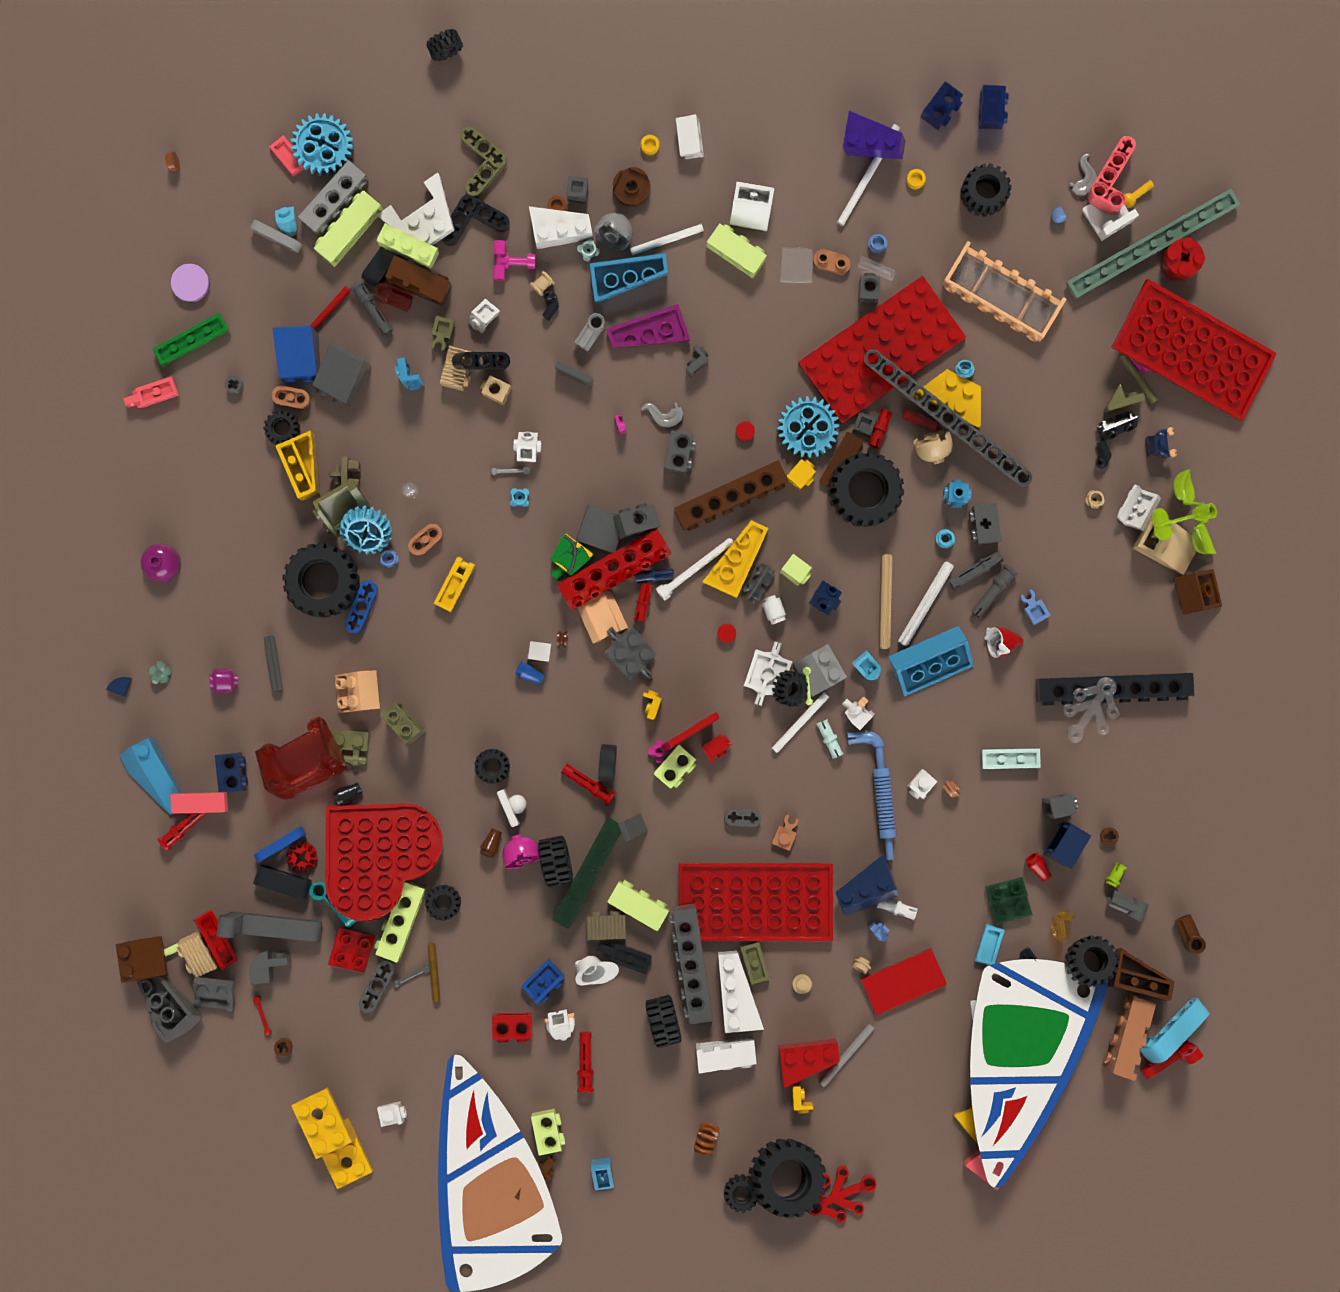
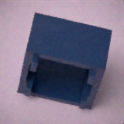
(1067, 844)

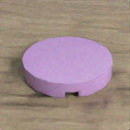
(190, 282)

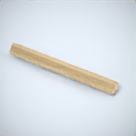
(886, 596)

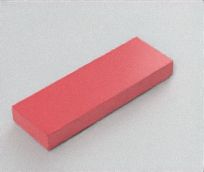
(199, 802)

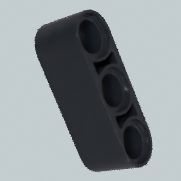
(378, 267)
(473, 363)
(282, 882)

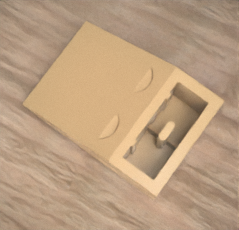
(1173, 553)

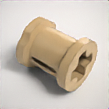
(542, 283)

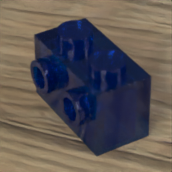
(992, 107)

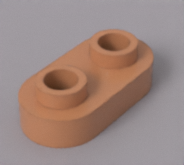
(831, 263)
(291, 398)
(425, 539)

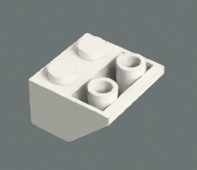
(751, 206)

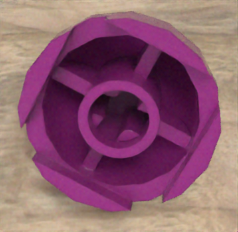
(160, 562)

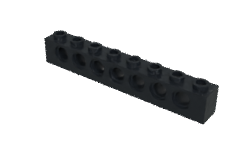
(1183, 681)

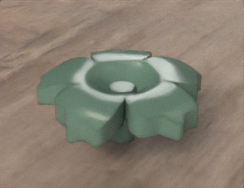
(159, 673)

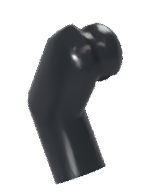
(552, 305)

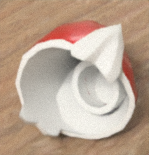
(1002, 641)

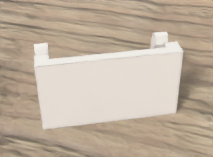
(689, 137)

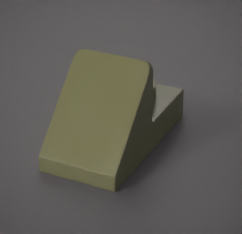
(1118, 401)

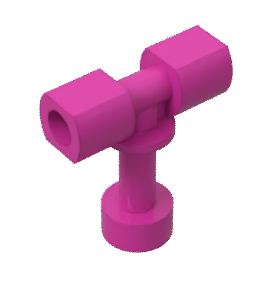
(503, 260)

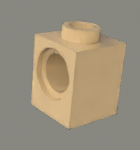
(502, 395)

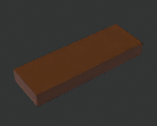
(848, 447)

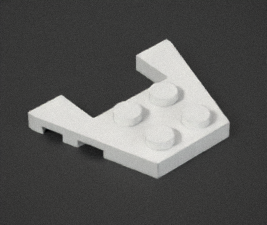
(428, 222)

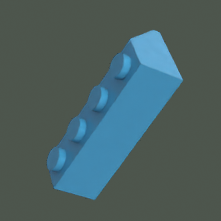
(931, 661)

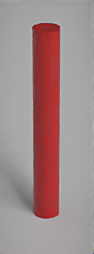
(330, 308)

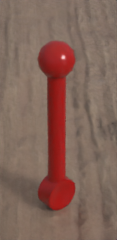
(257, 1000)

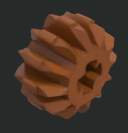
(706, 1139)

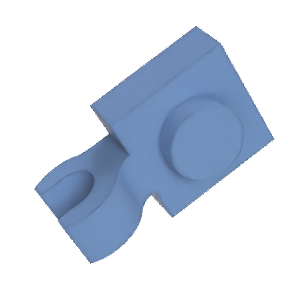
(879, 931)

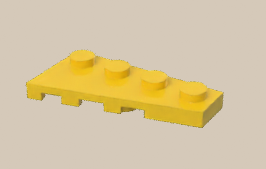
(735, 564)

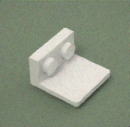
(1107, 224)

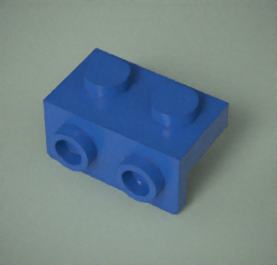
(543, 981)

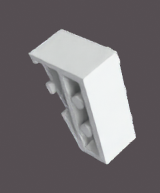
(559, 227)
(725, 1054)

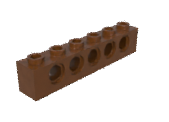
(773, 471)

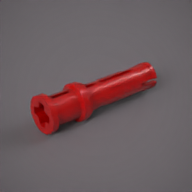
(596, 789)
(177, 833)
(585, 1072)

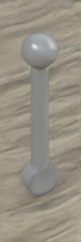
(526, 470)

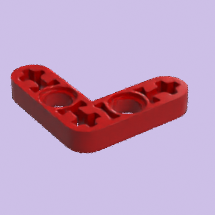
(1187, 1052)

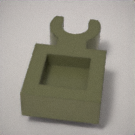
(442, 330)

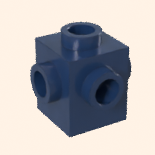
(826, 598)

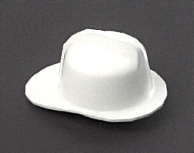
(593, 971)

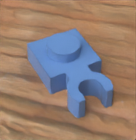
(1036, 610)

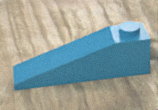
(149, 768)

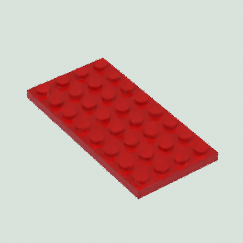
(906, 329)
(1193, 350)
(759, 900)

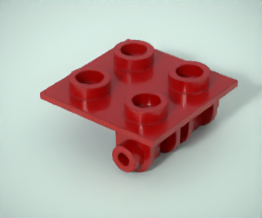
(351, 950)

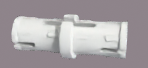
(897, 907)

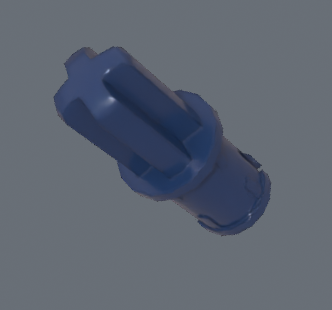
(654, 575)

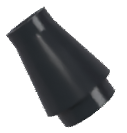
(346, 794)

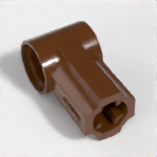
(1190, 932)

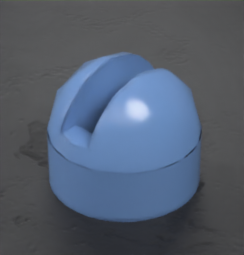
(1058, 215)

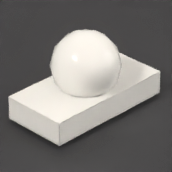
(512, 806)

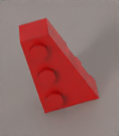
(806, 1059)

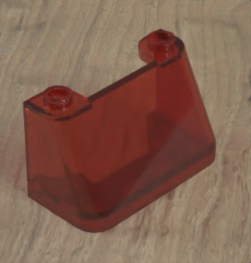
(301, 762)

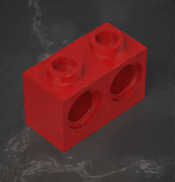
(511, 1020)

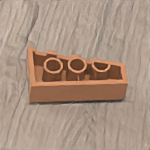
(1129, 1037)

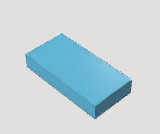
(989, 945)

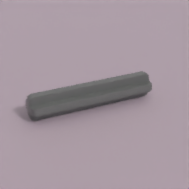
(273, 663)

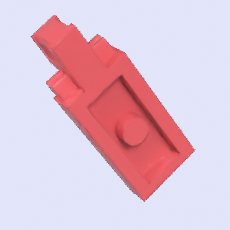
(152, 393)

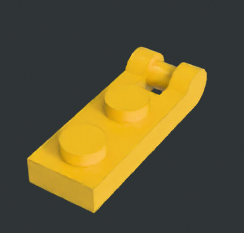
(454, 584)

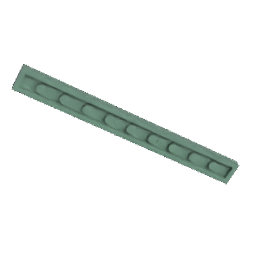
(1152, 244)

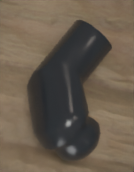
(1104, 456)

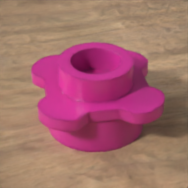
(658, 756)

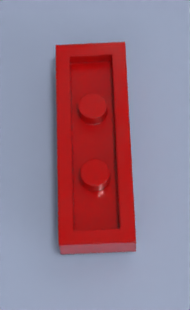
(218, 946)

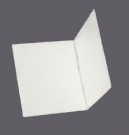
(539, 651)

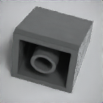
(340, 375)

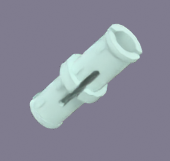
(829, 738)

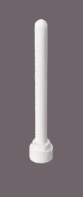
(666, 589)

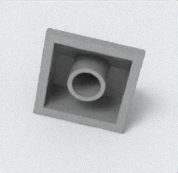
(824, 669)

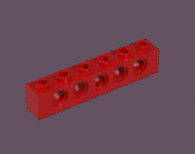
(604, 569)

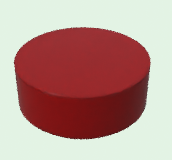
(745, 431)
(726, 633)

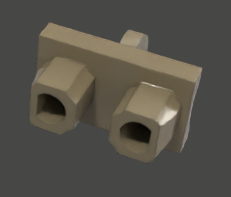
(347, 467)

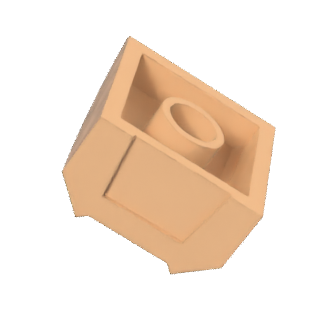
(600, 615)

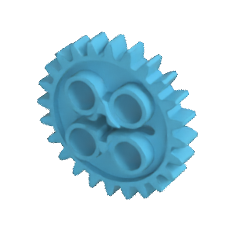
(329, 129)
(795, 416)

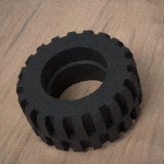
(883, 471)
(296, 573)
(810, 1185)

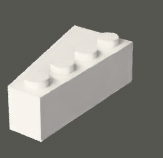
(737, 1000)

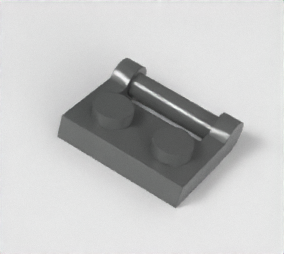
(214, 989)

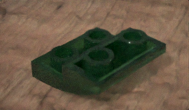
(1008, 901)

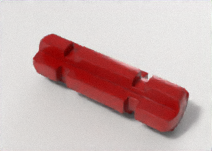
(920, 419)

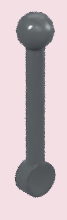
(396, 983)

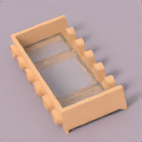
(1003, 293)

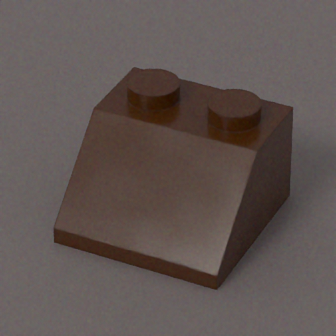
(1198, 591)
(141, 959)

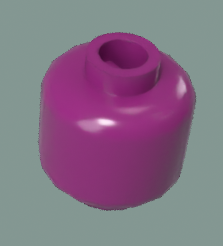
(223, 680)

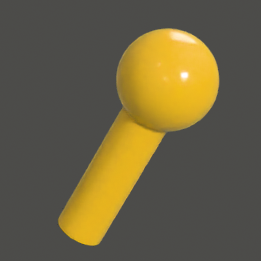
(1130, 199)

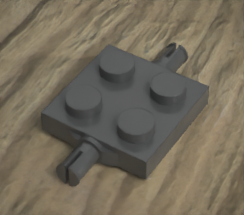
(629, 653)

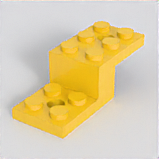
(332, 1138)

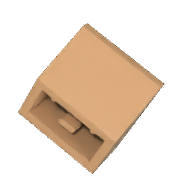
(357, 691)

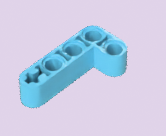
(1175, 1032)

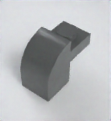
(262, 966)

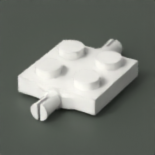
(763, 670)

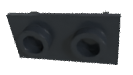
(1125, 423)

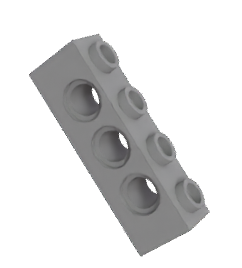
(322, 201)

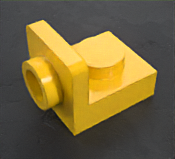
(652, 708)
(797, 1095)

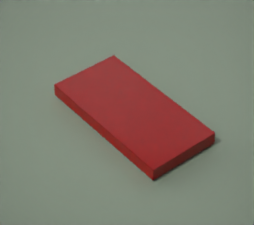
(903, 981)

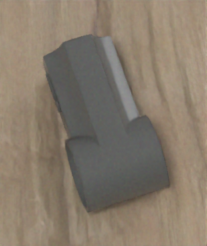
(1131, 906)

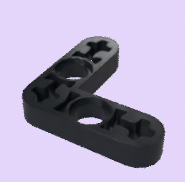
(474, 212)

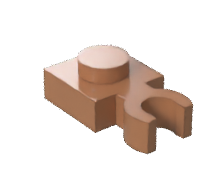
(784, 835)

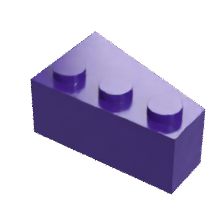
(872, 139)

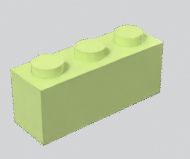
(407, 246)
(736, 250)
(638, 905)

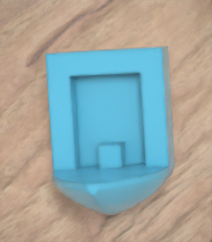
(286, 221)
(867, 666)

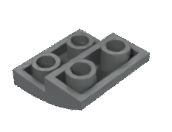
(598, 529)

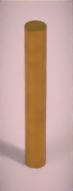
(434, 972)

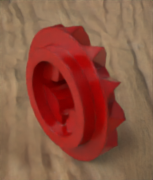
(302, 866)

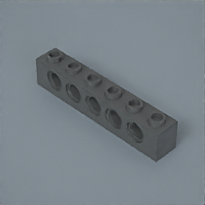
(701, 1012)

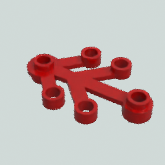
(838, 1196)

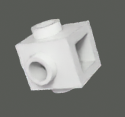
(527, 446)

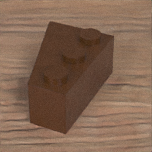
(418, 281)
(1140, 978)

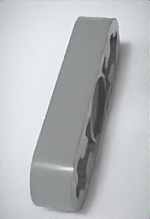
(276, 236)

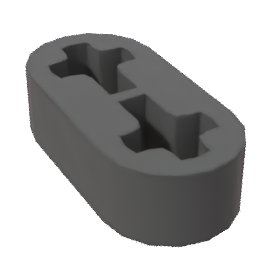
(742, 822)

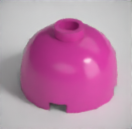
(520, 851)

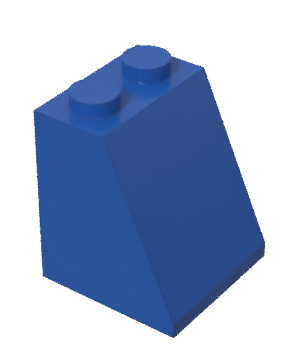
(297, 353)

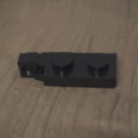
(626, 956)

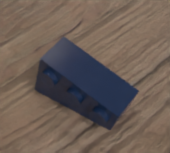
(868, 888)

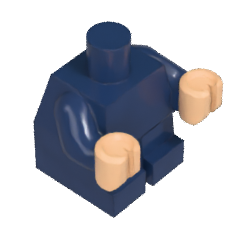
(1158, 444)

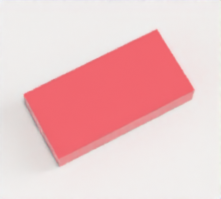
(284, 153)

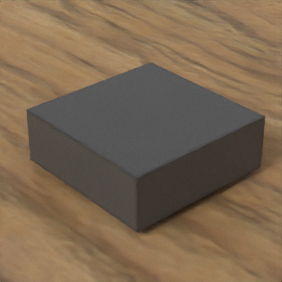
(864, 424)

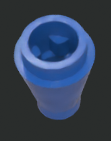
(529, 673)

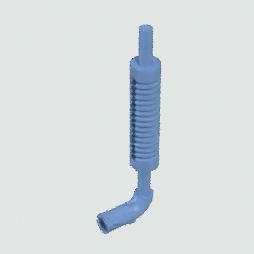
(882, 787)

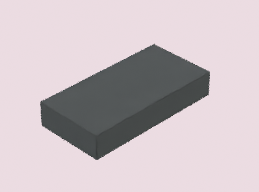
(573, 374)
(632, 827)

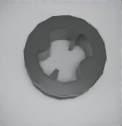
(232, 390)

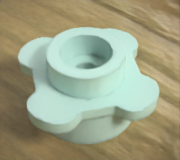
(589, 244)

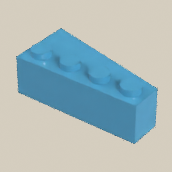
(622, 275)

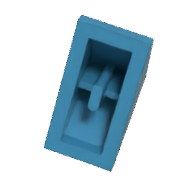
(602, 1173)

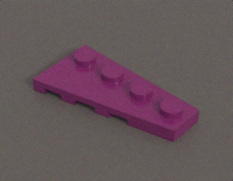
(655, 328)

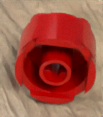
(1190, 252)

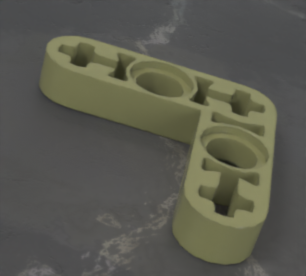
(488, 164)

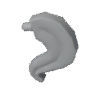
(1083, 187)
(667, 420)

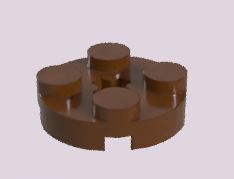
(633, 197)

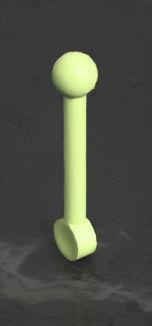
(807, 671)

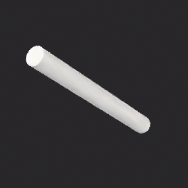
(667, 239)
(800, 722)

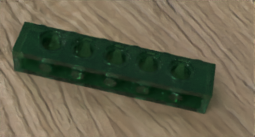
(587, 873)

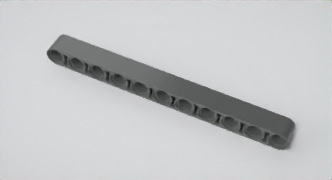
(954, 424)

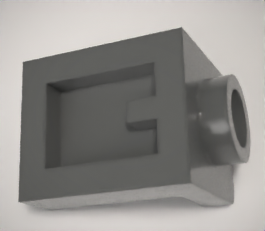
(694, 364)

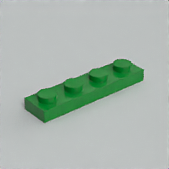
(191, 339)

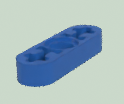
(351, 618)
(280, 844)

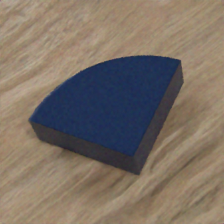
(119, 685)

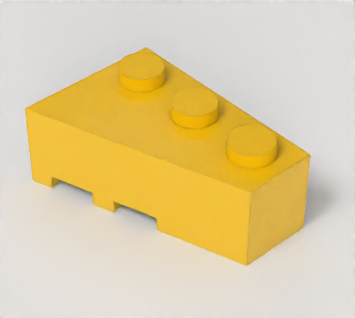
(301, 465)

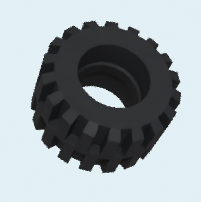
(996, 179)
(555, 861)
(1105, 955)
(663, 1021)

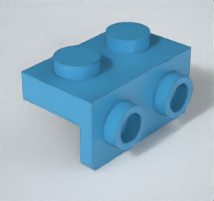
(403, 370)

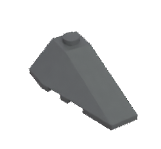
(169, 1009)

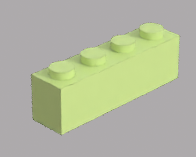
(348, 228)

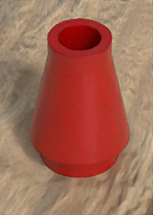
(1038, 866)

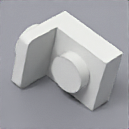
(483, 315)
(921, 784)
(392, 1114)

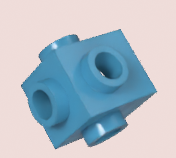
(951, 497)

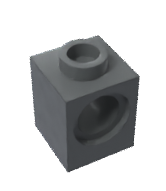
(577, 189)
(869, 296)

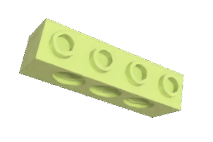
(394, 951)

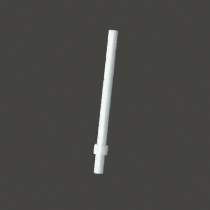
(860, 188)

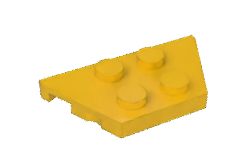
(957, 394)

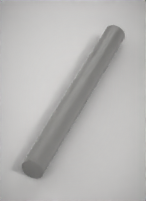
(846, 1055)

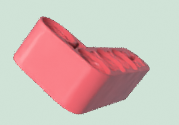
(1112, 171)

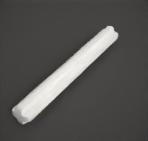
(925, 604)

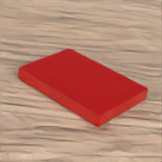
(690, 731)

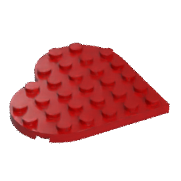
(374, 852)

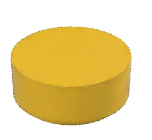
(650, 144)
(915, 179)

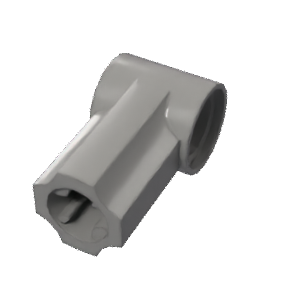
(589, 333)

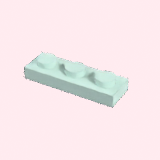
(1010, 758)

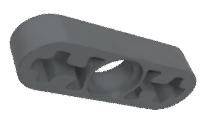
(366, 996)

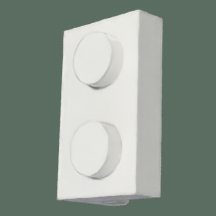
(1138, 508)

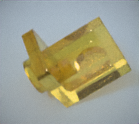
(1058, 927)

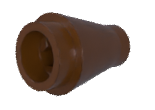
(491, 844)

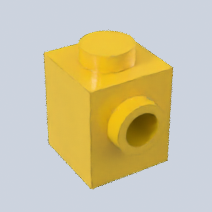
(802, 474)

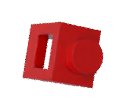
(716, 747)

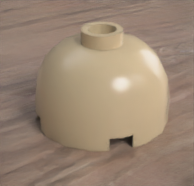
(934, 446)

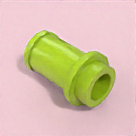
(1116, 875)

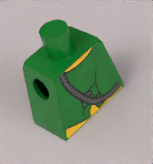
(569, 557)

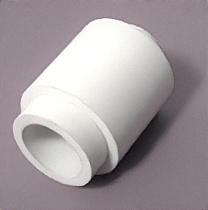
(774, 609)

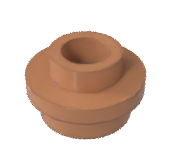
(951, 788)

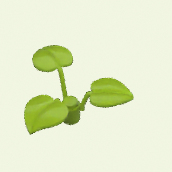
(1203, 512)

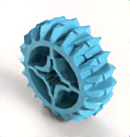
(354, 525)

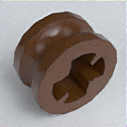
(562, 639)
(1113, 840)
(288, 1044)

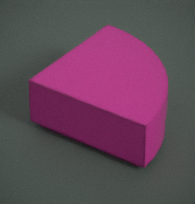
(620, 424)

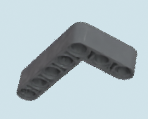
(236, 923)

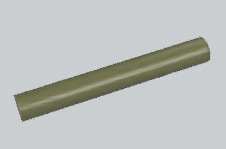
(1138, 379)

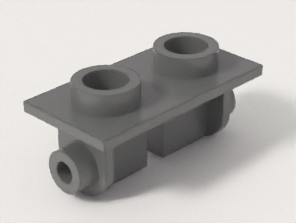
(762, 575)

